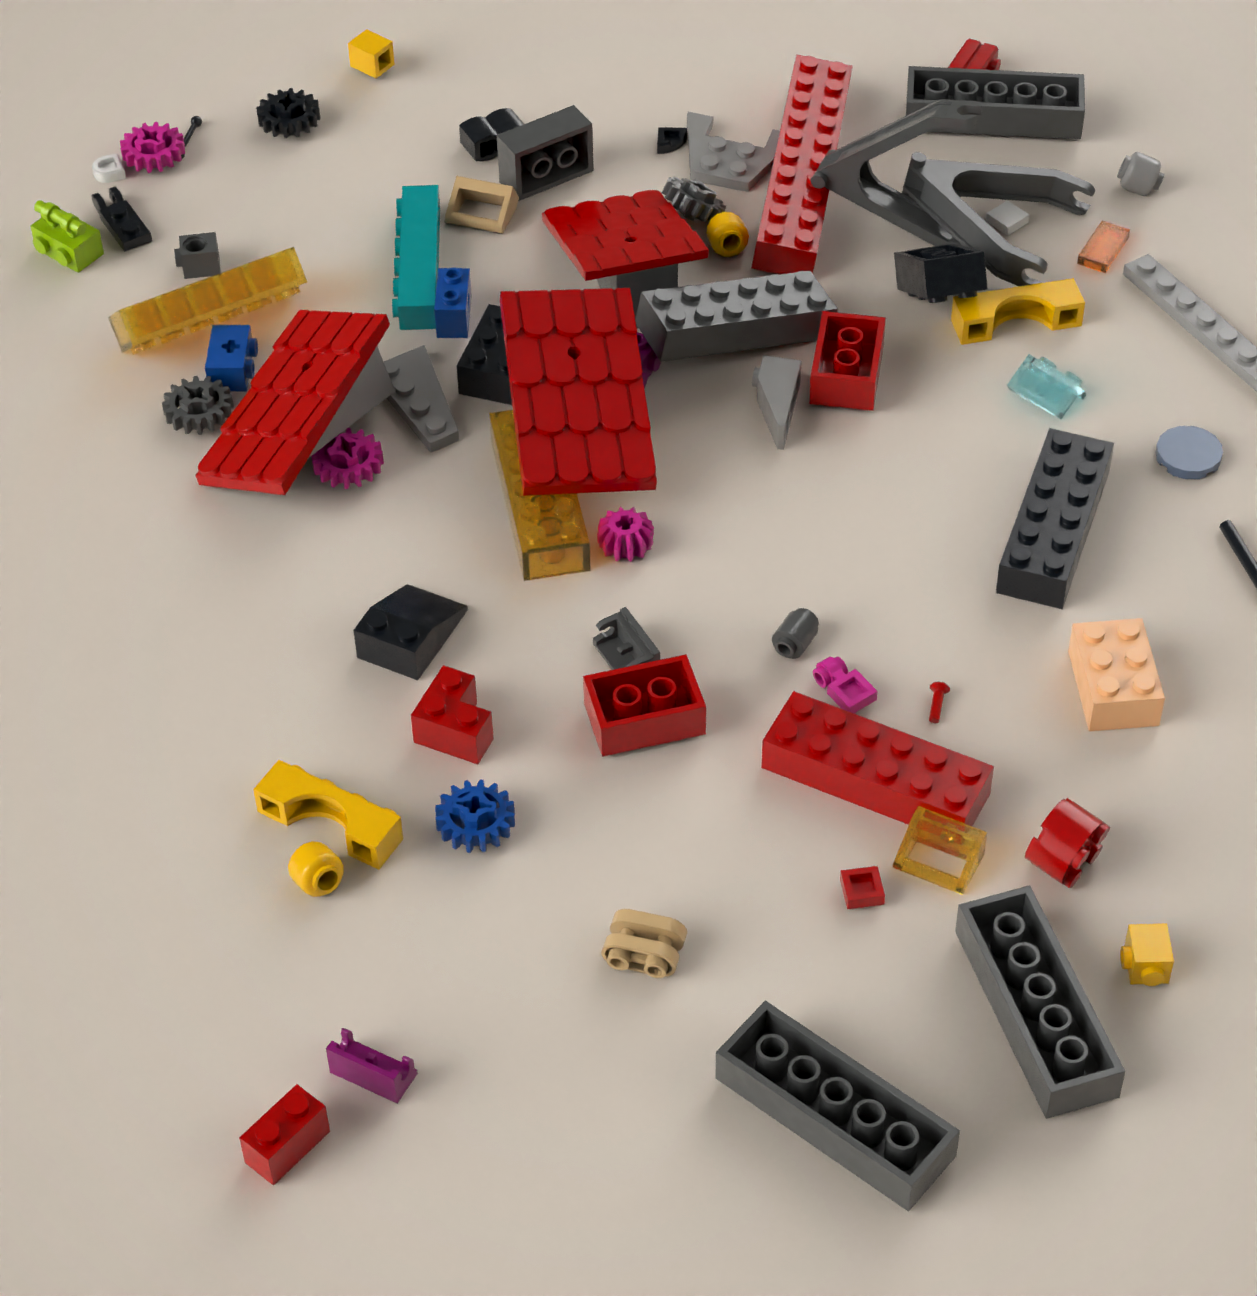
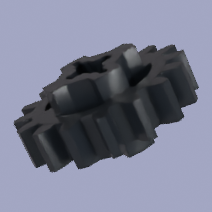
(288, 113)

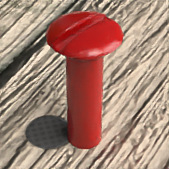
(939, 690)

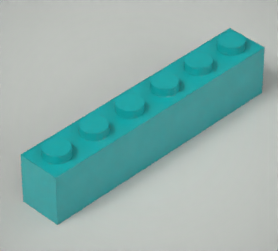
(418, 257)

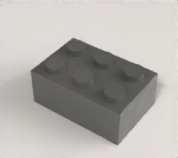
(546, 152)

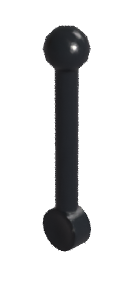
(196, 121)

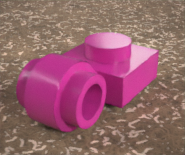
(847, 689)

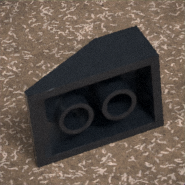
(407, 630)

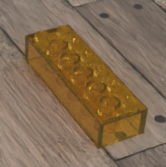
(211, 298)
(545, 528)

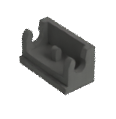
(624, 642)

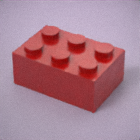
(847, 360)
(644, 705)

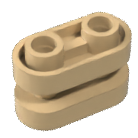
(644, 943)

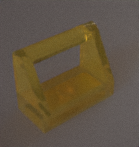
(947, 836)

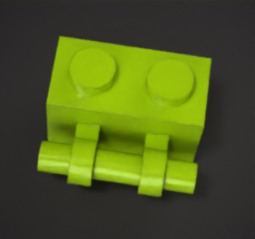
(65, 237)

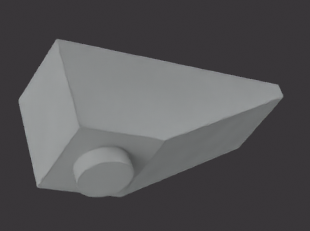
(777, 393)

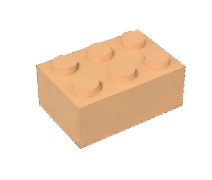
(1116, 674)

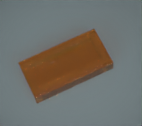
(1103, 246)

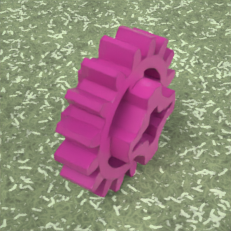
(152, 147)
(348, 459)

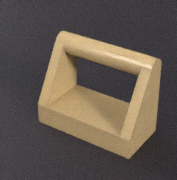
(483, 192)

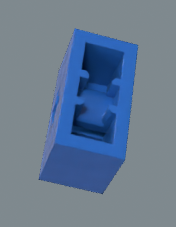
(453, 302)
(231, 356)

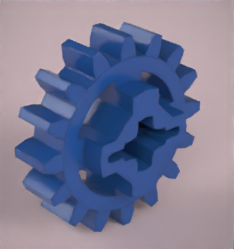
(475, 816)

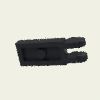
(122, 220)

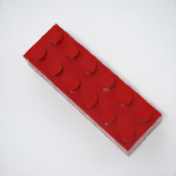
(873, 763)

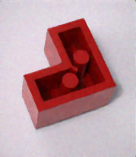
(449, 718)

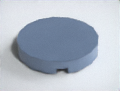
(1189, 452)

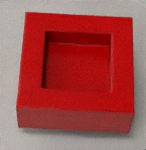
(862, 887)

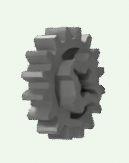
(693, 198)
(197, 405)

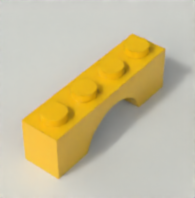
(1051, 303)
(293, 794)

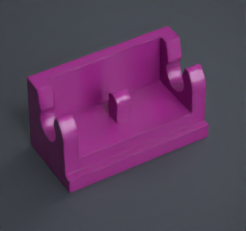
(370, 1068)

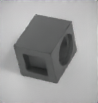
(198, 255)

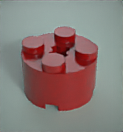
(1067, 841)

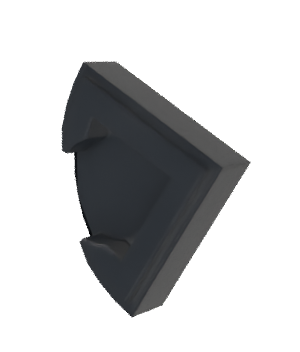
(670, 139)

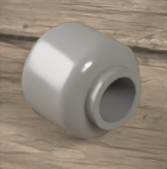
(1140, 174)

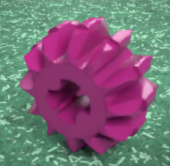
(625, 534)

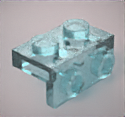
(1045, 386)

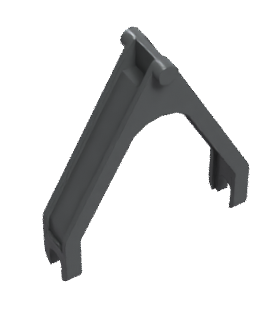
(851, 176)
(941, 183)

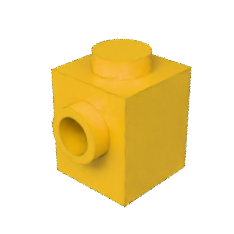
(371, 53)
(1147, 954)

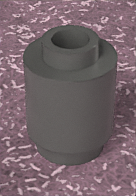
(795, 633)

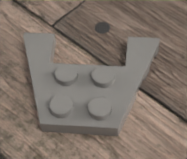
(726, 161)

